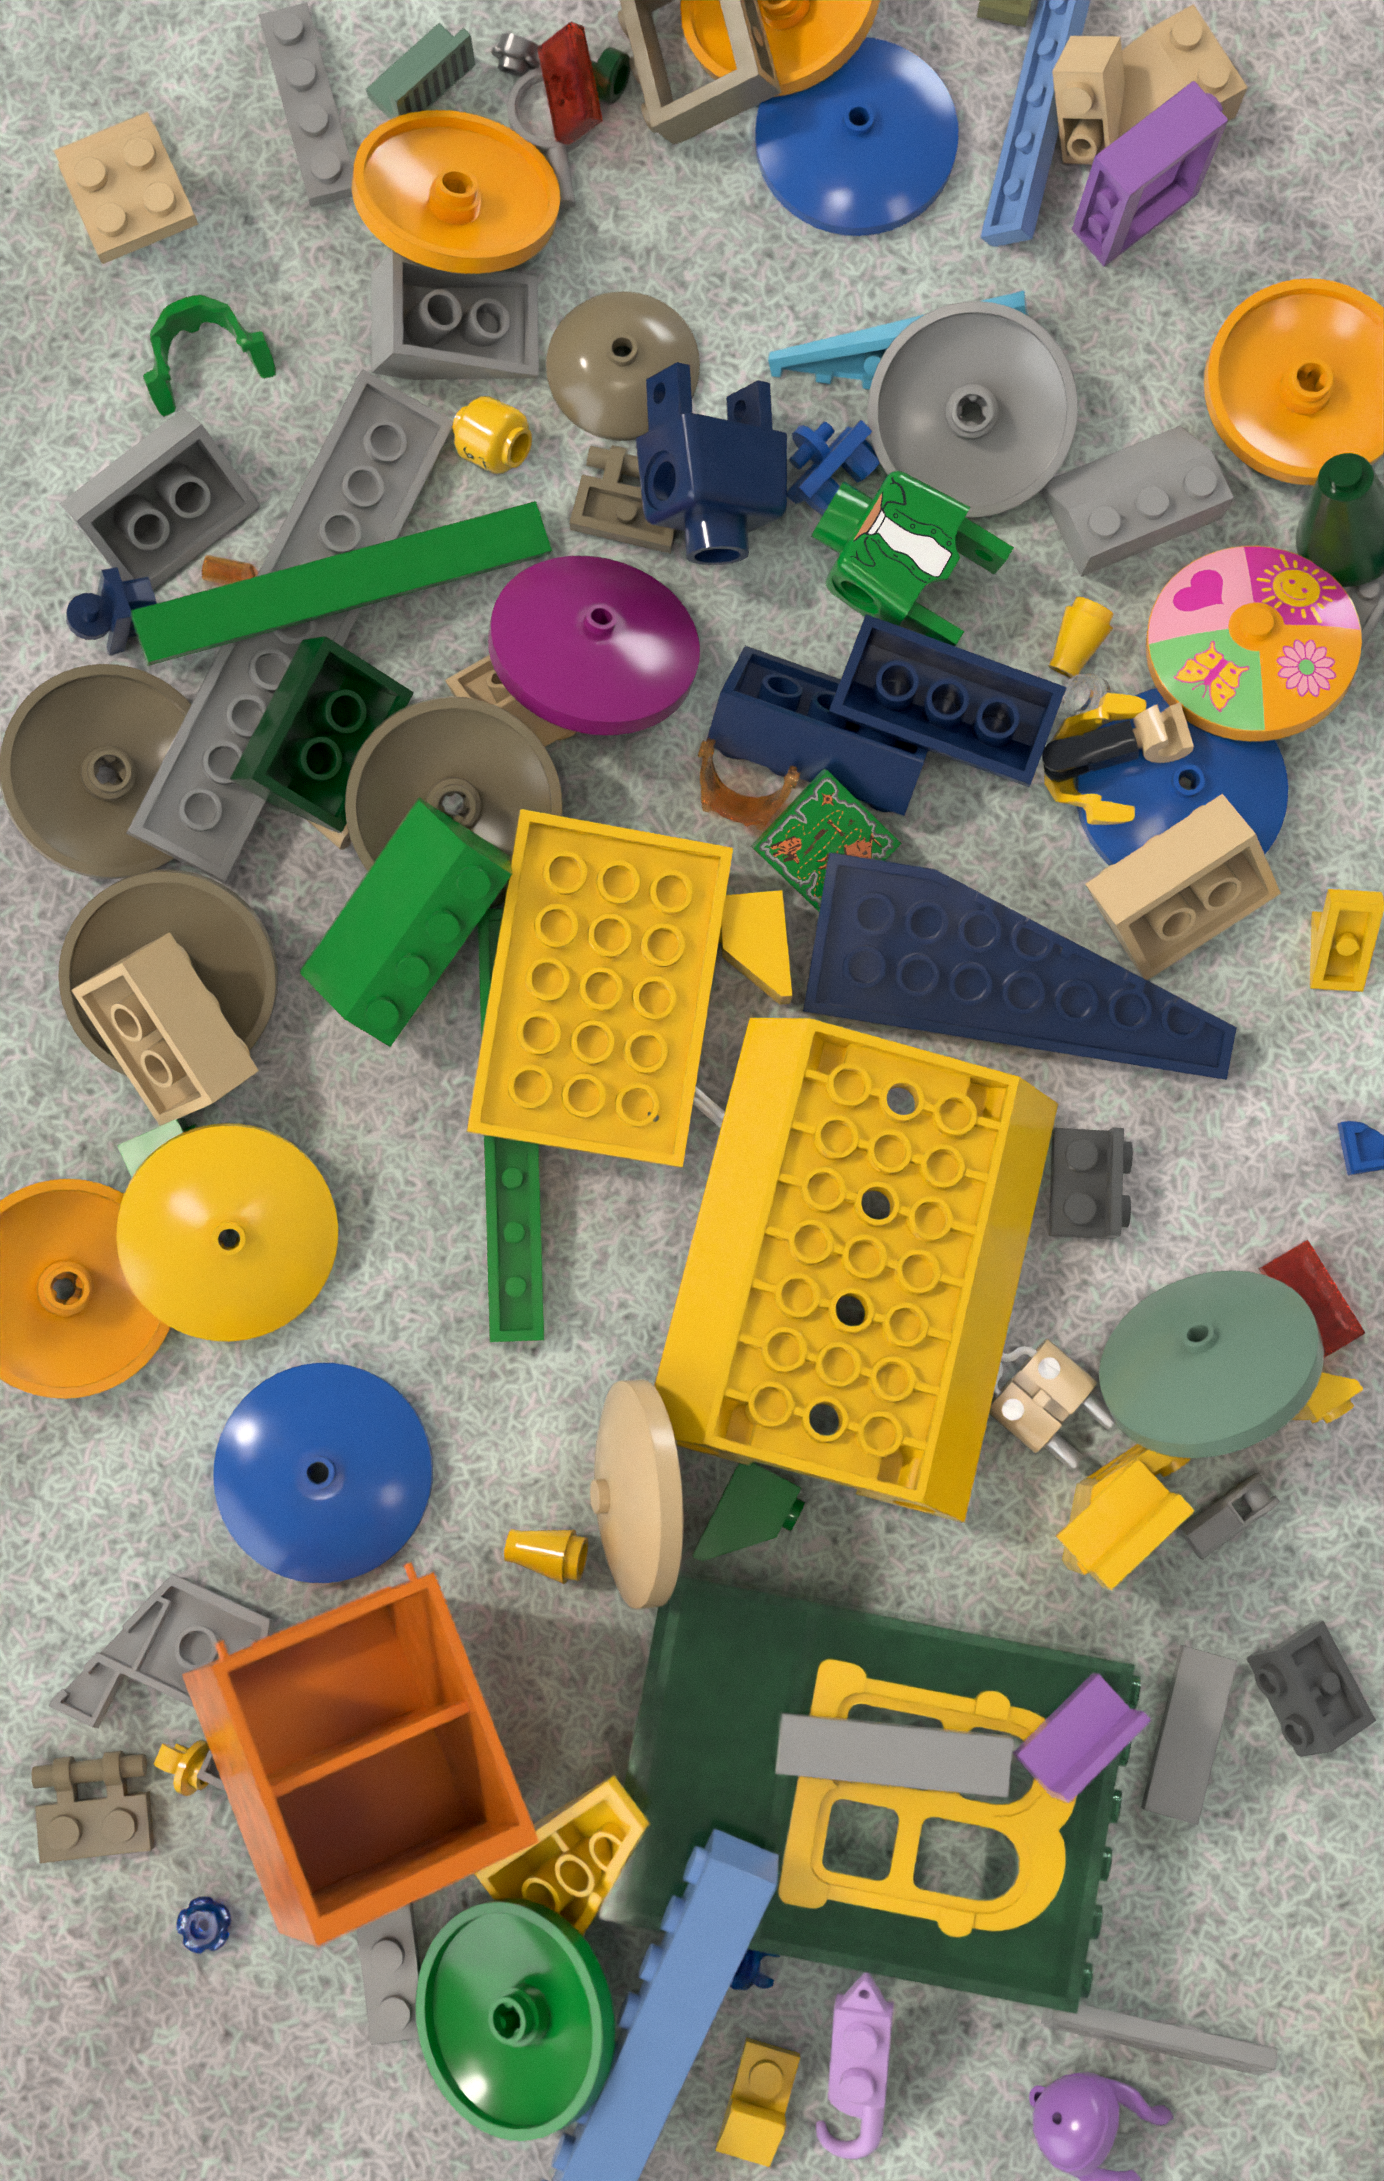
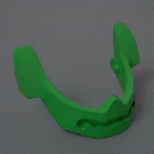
(189, 315)

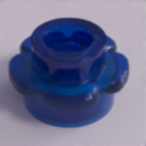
(215, 1914)

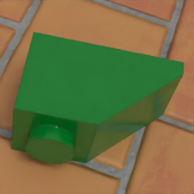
(749, 1512)

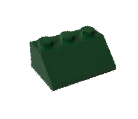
(315, 731)

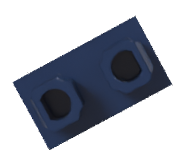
(109, 610)

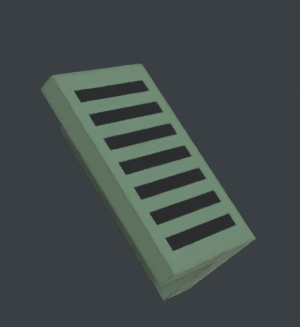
(423, 72)

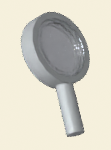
(531, 120)

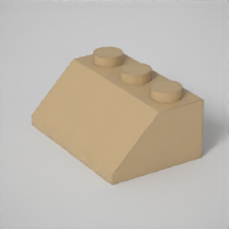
(1184, 886)
(166, 1030)

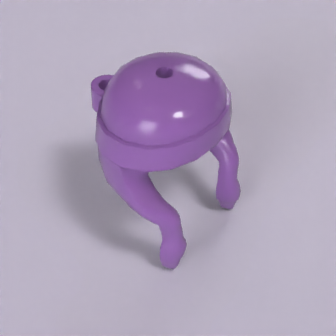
(1079, 2122)

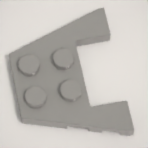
(158, 1645)

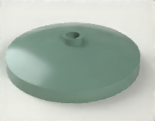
(1211, 1364)

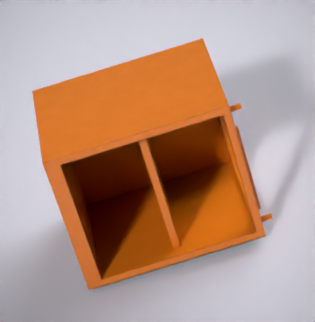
(360, 1760)

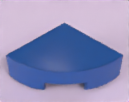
(1361, 1147)

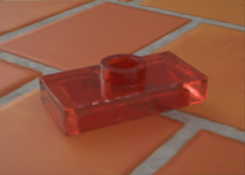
(569, 83)
(1306, 1274)

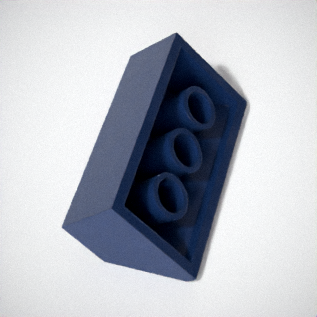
(947, 700)
(780, 718)

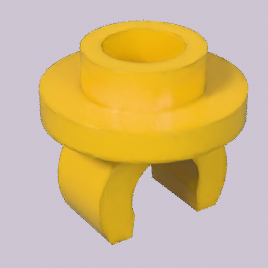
(184, 1764)

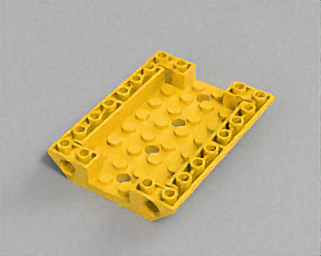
(789, 1238)

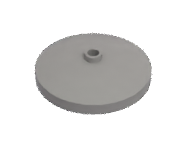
(984, 358)

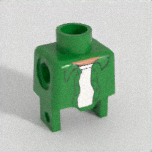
(899, 547)

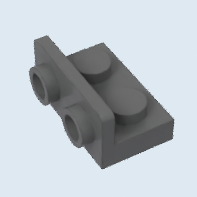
(1089, 1183)
(1311, 1691)

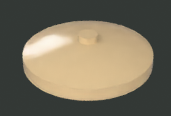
(638, 1494)

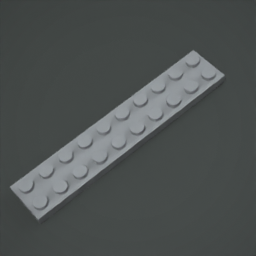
(348, 501)

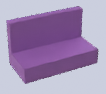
(1080, 1738)

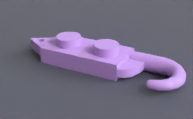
(859, 2066)

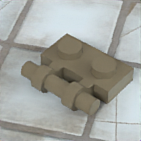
(613, 508)
(95, 1825)

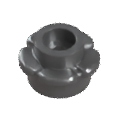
(516, 54)

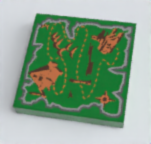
(821, 822)

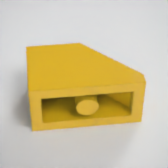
(756, 941)

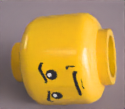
(492, 435)

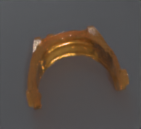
(738, 807)

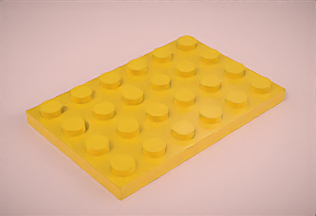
(600, 989)

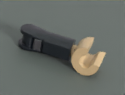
(1160, 735)

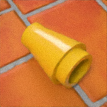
(1080, 635)
(548, 1552)

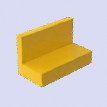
(1123, 1524)

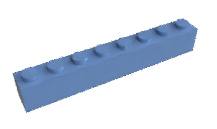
(672, 2010)

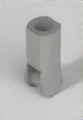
(1222, 1521)

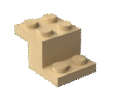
(125, 187)

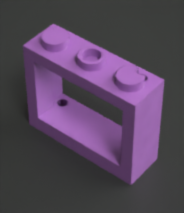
(1149, 172)

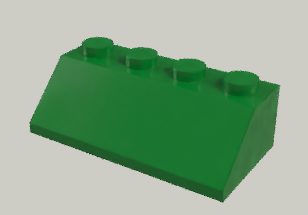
(406, 921)

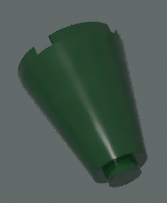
(1345, 521)

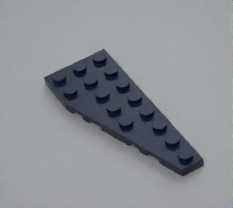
(950, 961)

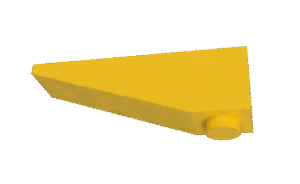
(577, 1855)

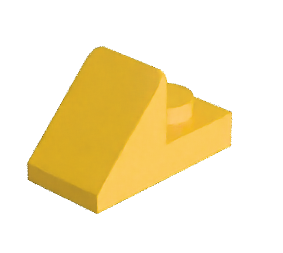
(1344, 939)
(758, 2102)

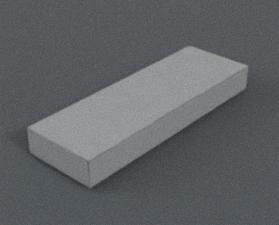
(1189, 1734)

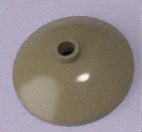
(608, 391)

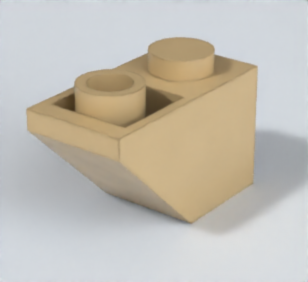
(1088, 96)

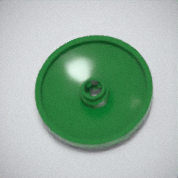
(515, 2019)

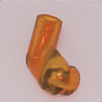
(226, 570)

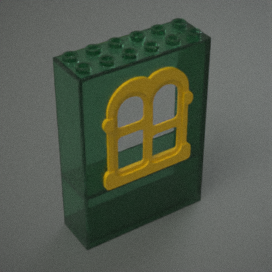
(707, 1757)

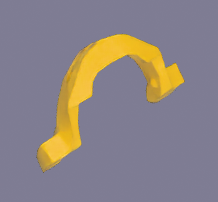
(1110, 708)

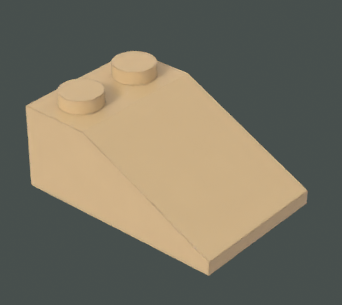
(1170, 59)

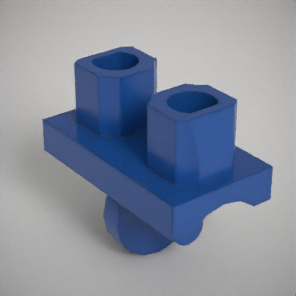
(847, 450)

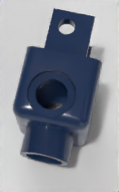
(708, 471)

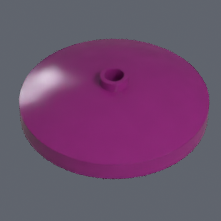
(593, 645)

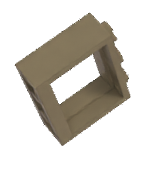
(716, 102)

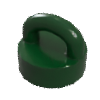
(611, 74)

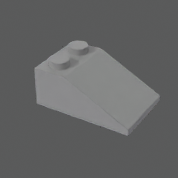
(452, 323)

